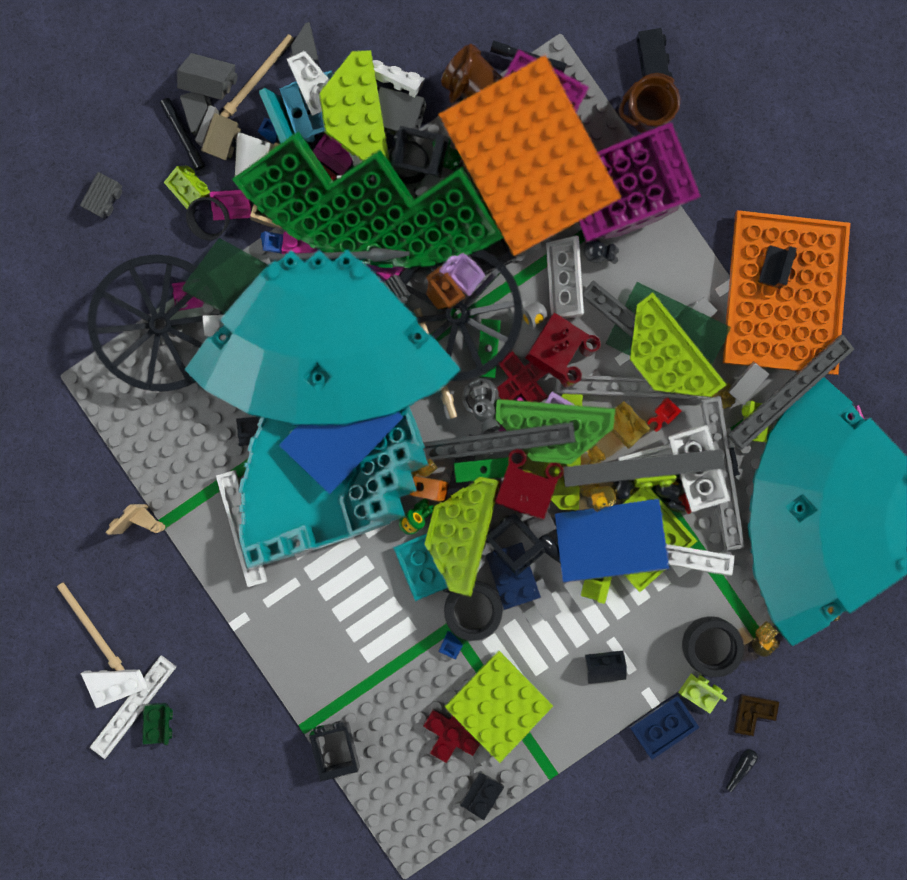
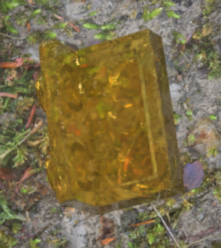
(628, 425)

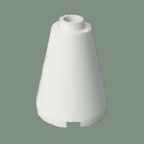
(249, 151)

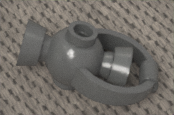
(484, 409)

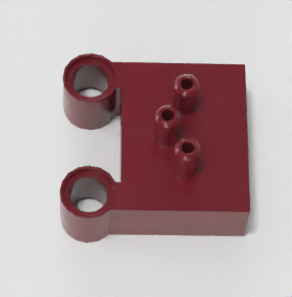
(558, 345)
(527, 491)

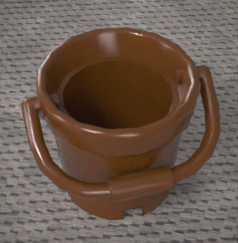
(468, 74)
(651, 102)

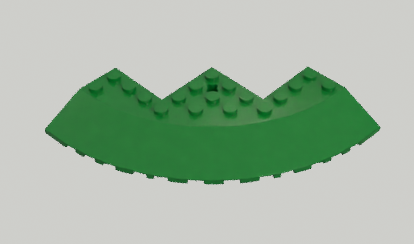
(365, 213)

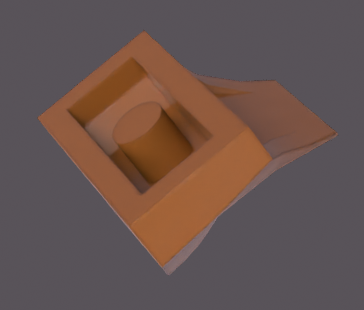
(443, 290)

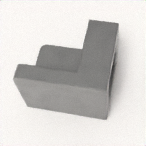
(541, 527)

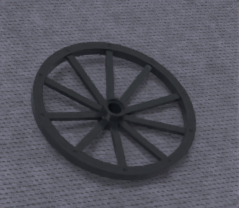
(94, 331)
(509, 341)

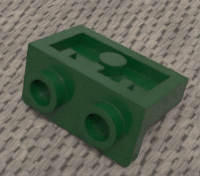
(156, 723)

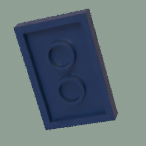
(513, 589)
(664, 726)

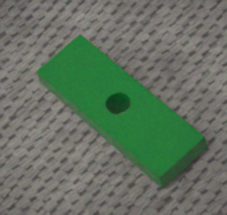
(488, 340)
(471, 470)

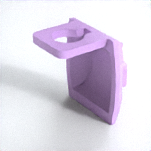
(463, 272)

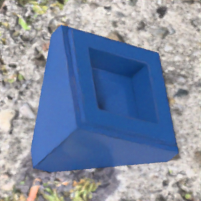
(267, 130)
(272, 242)
(450, 646)

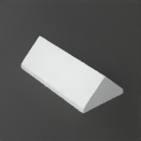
(565, 277)
(702, 487)

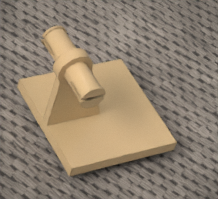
(135, 514)

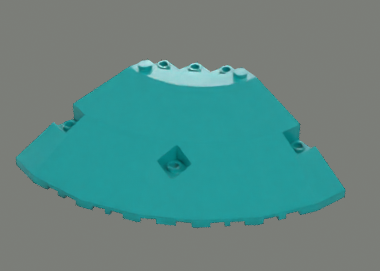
(325, 323)
(287, 504)
(852, 516)

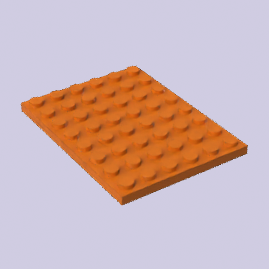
(529, 156)
(799, 320)

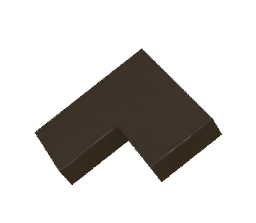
(752, 708)

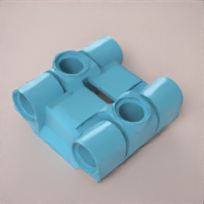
(294, 102)

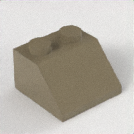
(221, 137)

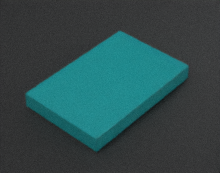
(277, 114)
(419, 568)

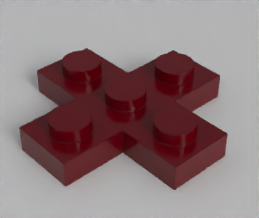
(521, 380)
(451, 735)

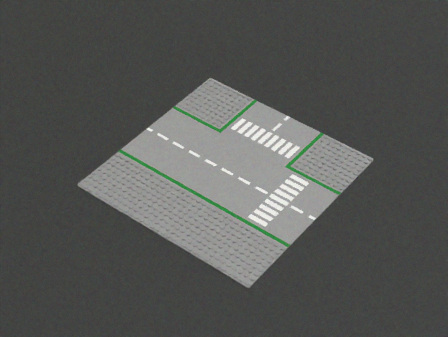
(340, 619)

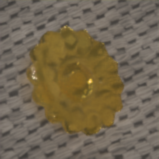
(726, 398)

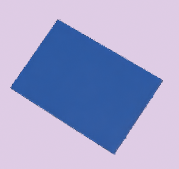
(336, 450)
(611, 541)

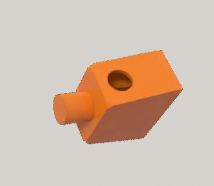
(433, 488)

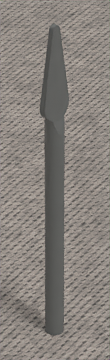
(374, 254)

